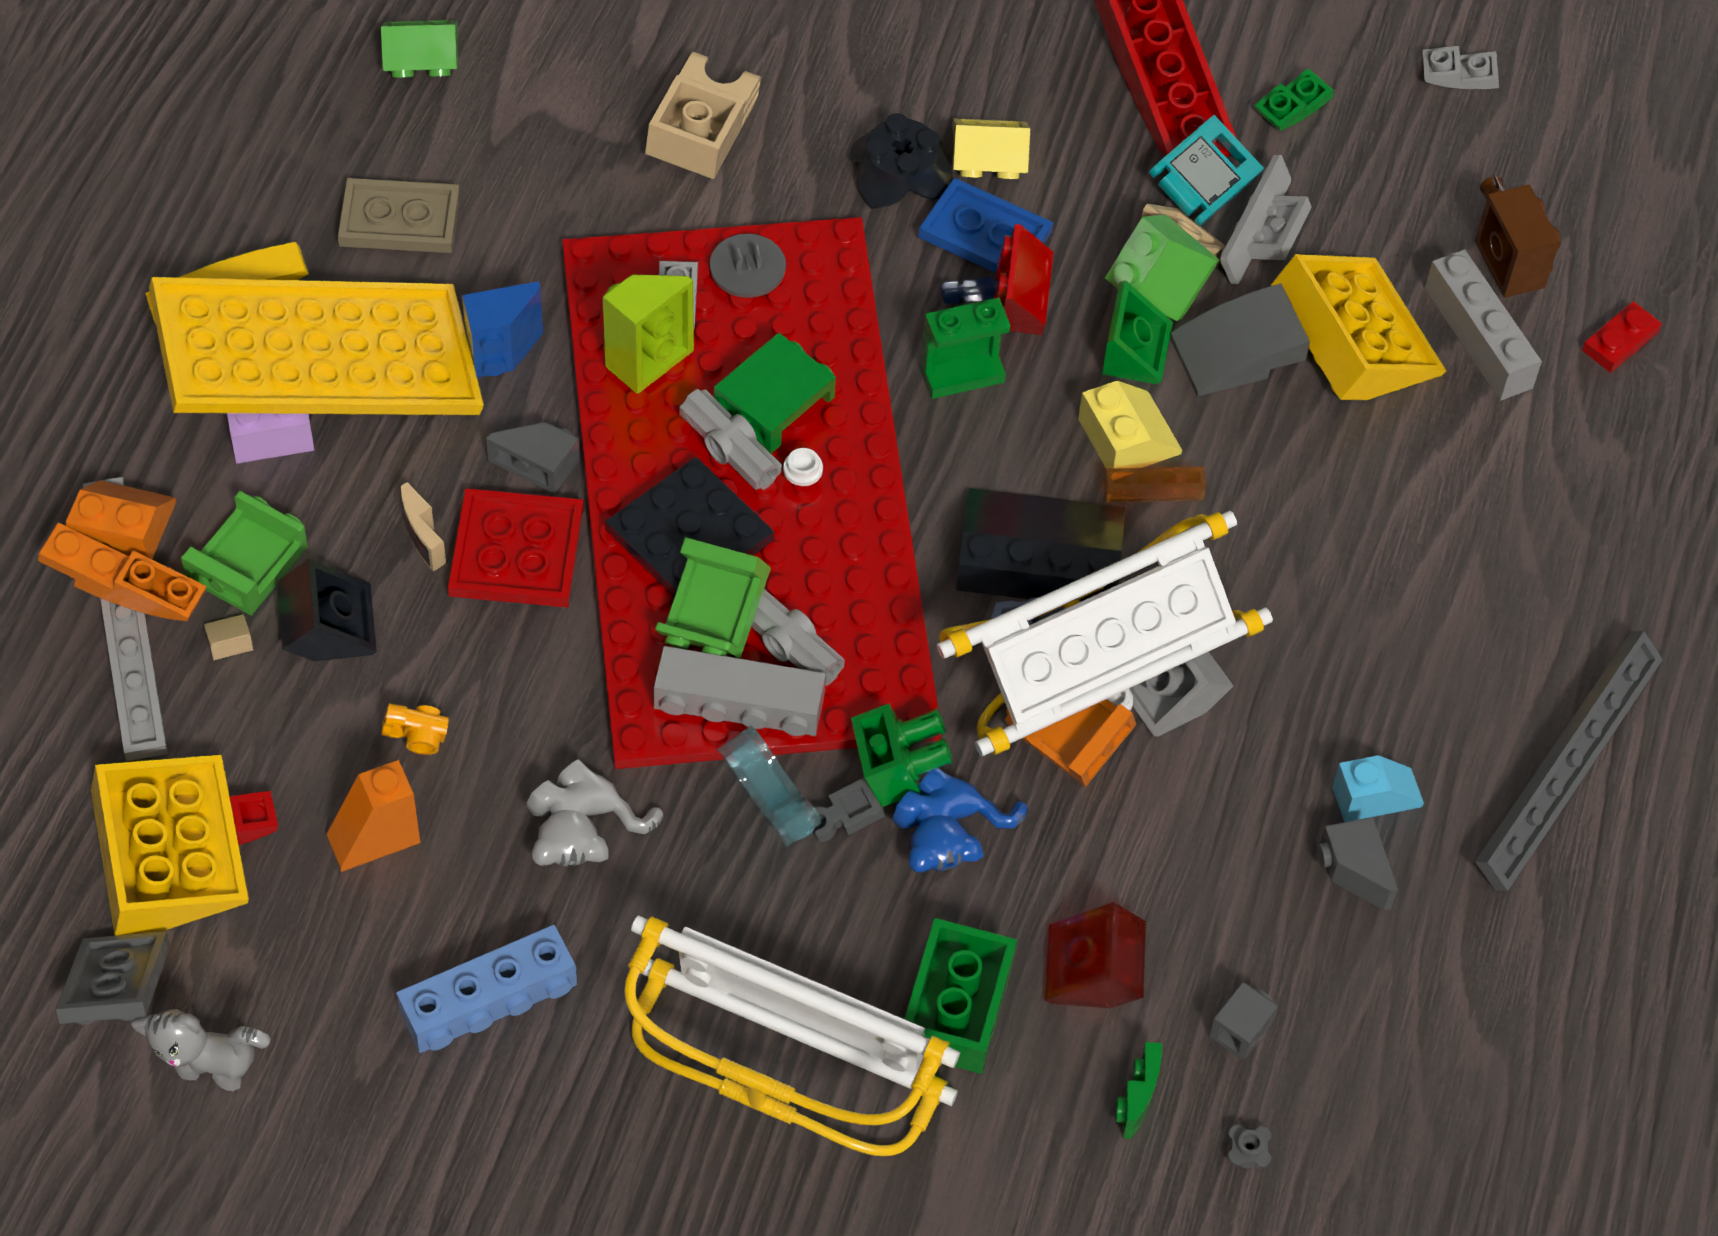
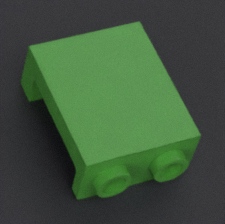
(247, 553)
(715, 600)

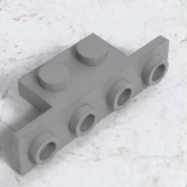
(1267, 223)

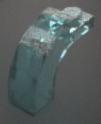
(769, 786)

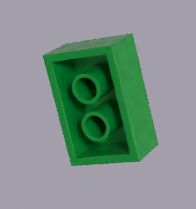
(962, 989)

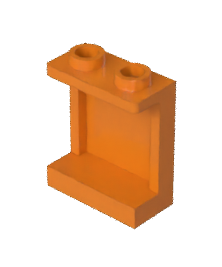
(1084, 739)

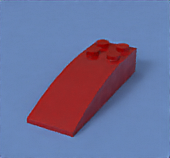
(1163, 68)

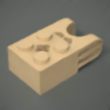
(700, 118)

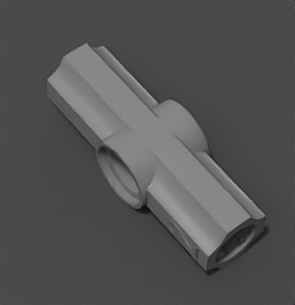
(730, 439)
(794, 638)

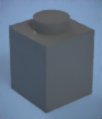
(1244, 1020)

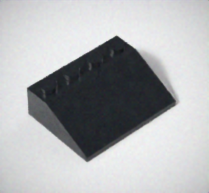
(1035, 543)

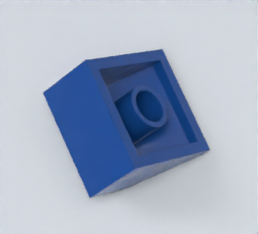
(502, 326)

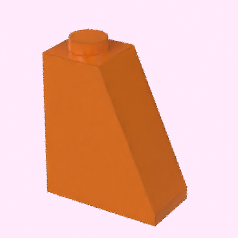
(375, 818)

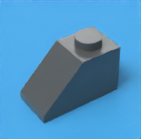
(535, 453)
(1358, 861)

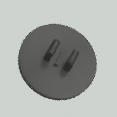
(747, 265)

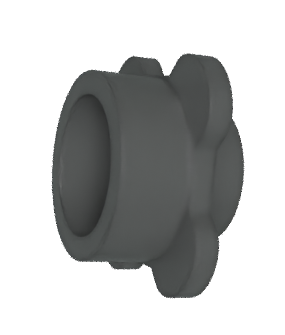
(1249, 1158)

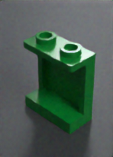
(963, 348)
(775, 388)

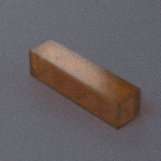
(1154, 484)

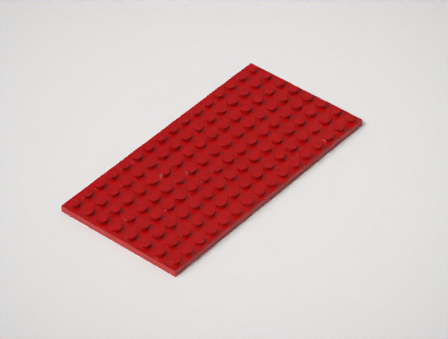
(837, 544)

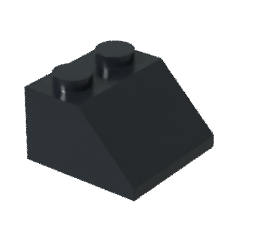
(325, 613)

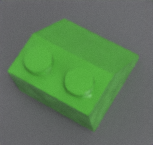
(420, 46)
(1163, 265)

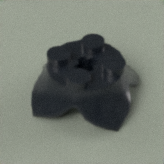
(898, 159)

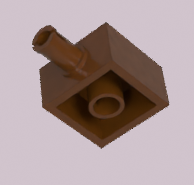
(1516, 238)

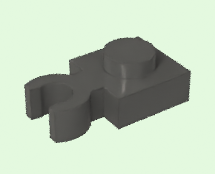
(852, 808)

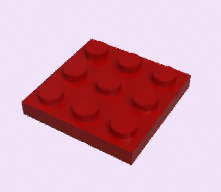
(516, 548)

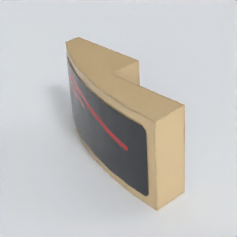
(420, 527)

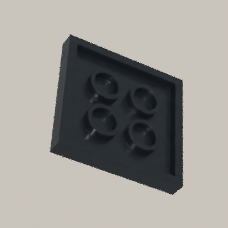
(691, 506)

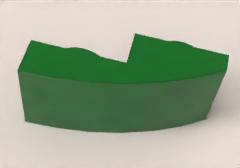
(1296, 101)
(1138, 1095)

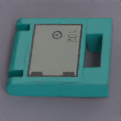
(1202, 174)

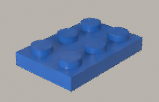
(976, 222)

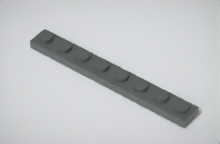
(1568, 761)

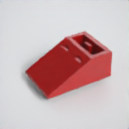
(1024, 280)

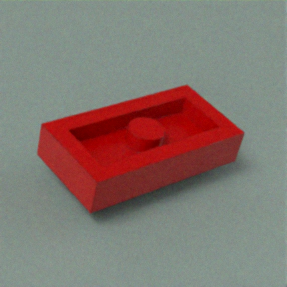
(1622, 337)

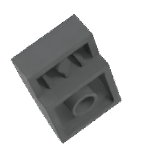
(1241, 341)

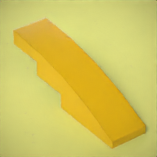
(270, 263)

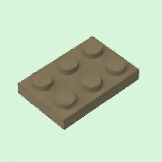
(399, 215)

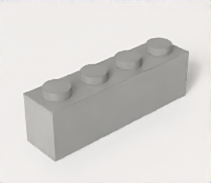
(1482, 325)
(739, 691)

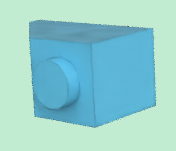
(1374, 788)

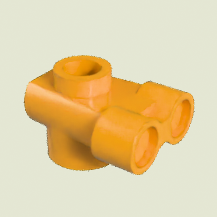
(421, 727)

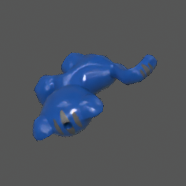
(939, 839)

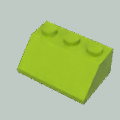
(647, 327)

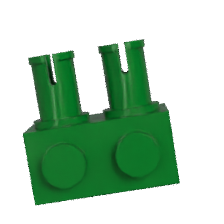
(886, 755)

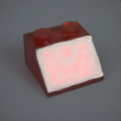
(1096, 958)

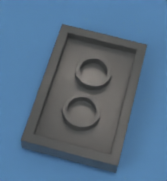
(113, 978)

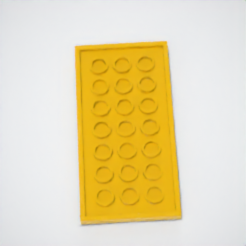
(314, 347)

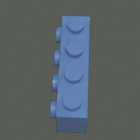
(487, 989)

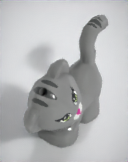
(569, 834)
(193, 1051)

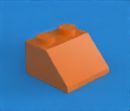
(121, 516)

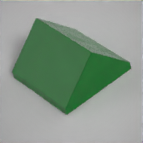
(1136, 338)

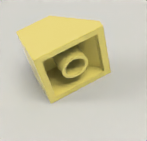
(990, 147)
(1126, 426)

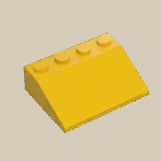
(1357, 326)
(167, 842)

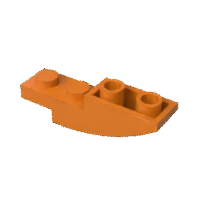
(119, 578)

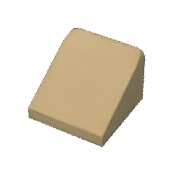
(228, 637)

